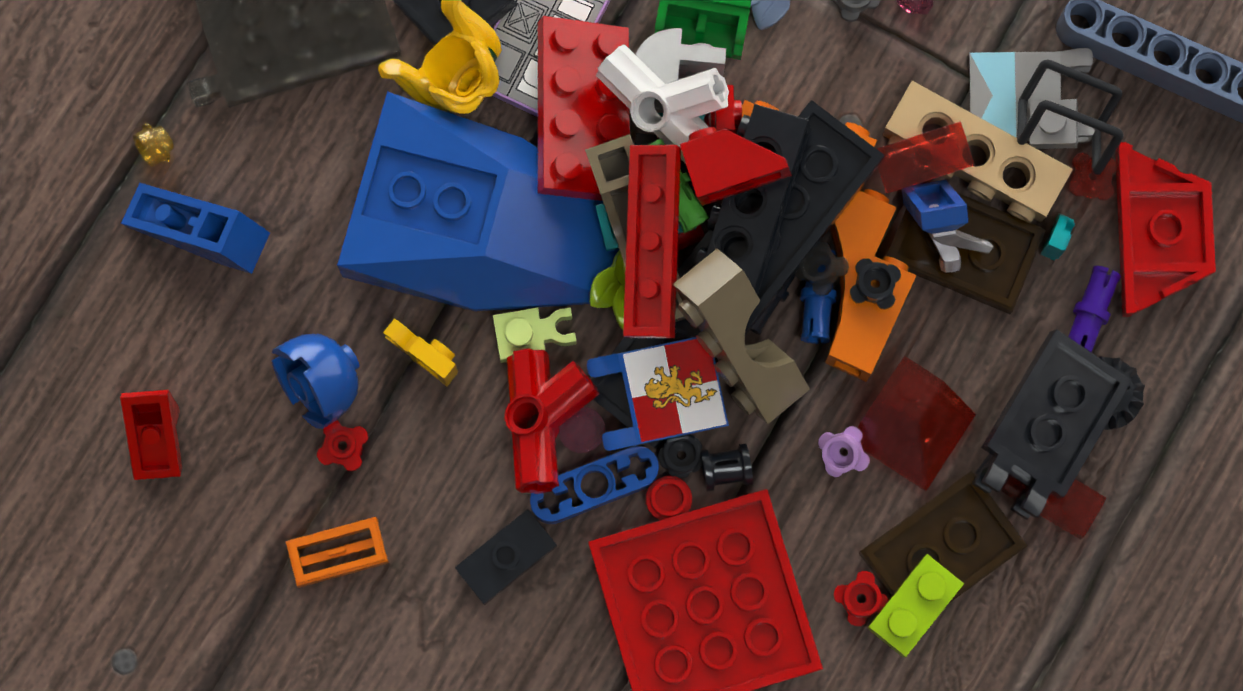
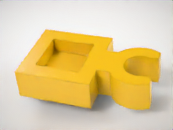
(432, 357)

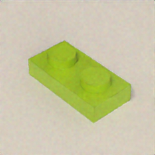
(915, 606)

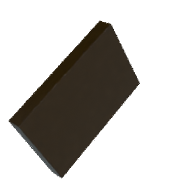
(985, 277)
(956, 528)

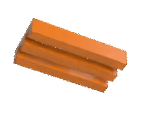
(343, 569)

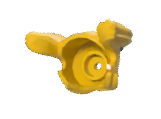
(457, 69)

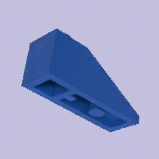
(197, 227)

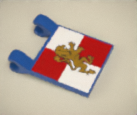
(668, 392)

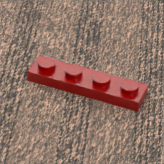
(652, 241)

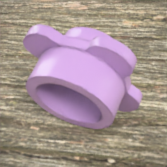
(835, 462)

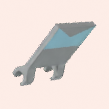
(1001, 77)

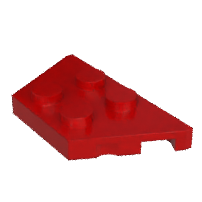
(1162, 229)

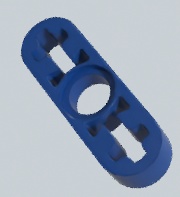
(630, 482)

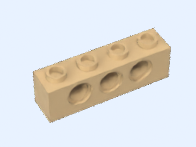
(1043, 173)

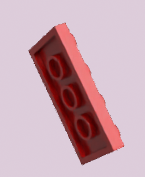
(575, 104)

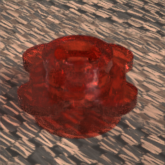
(1083, 186)

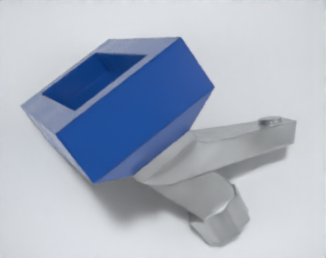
(940, 213)

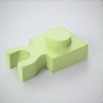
(526, 330)

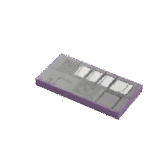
(519, 45)

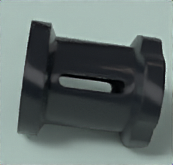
(726, 467)

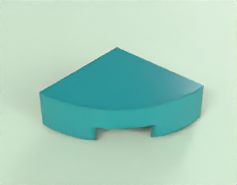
(1058, 237)

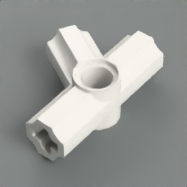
(681, 99)

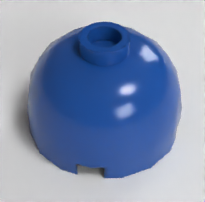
(318, 375)

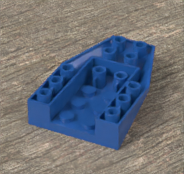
(460, 217)

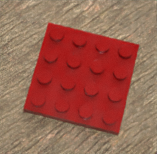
(706, 600)

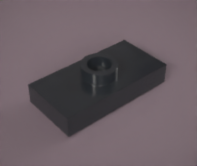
(506, 557)

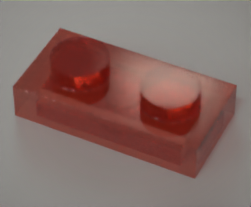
(925, 157)
(1072, 513)

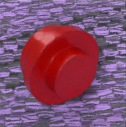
(668, 497)

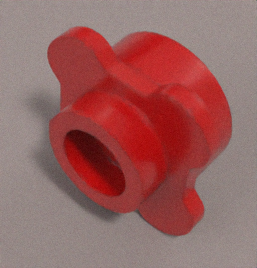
(351, 456)
(848, 595)

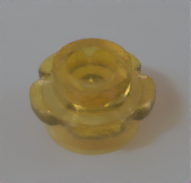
(153, 144)

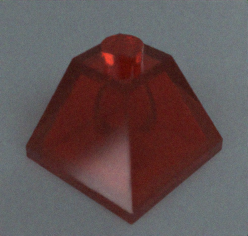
(914, 423)

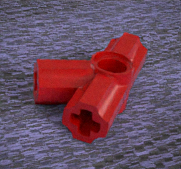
(555, 400)

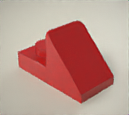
(152, 434)

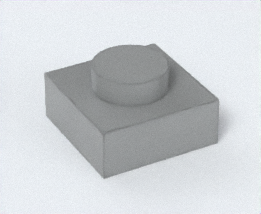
(1054, 129)

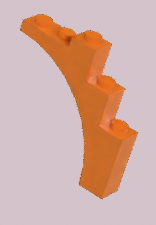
(856, 236)

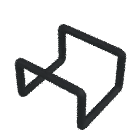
(1025, 129)

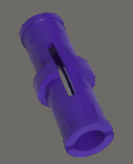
(1092, 310)

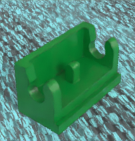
(707, 21)

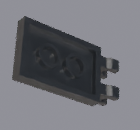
(1051, 423)

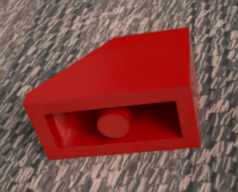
(729, 164)

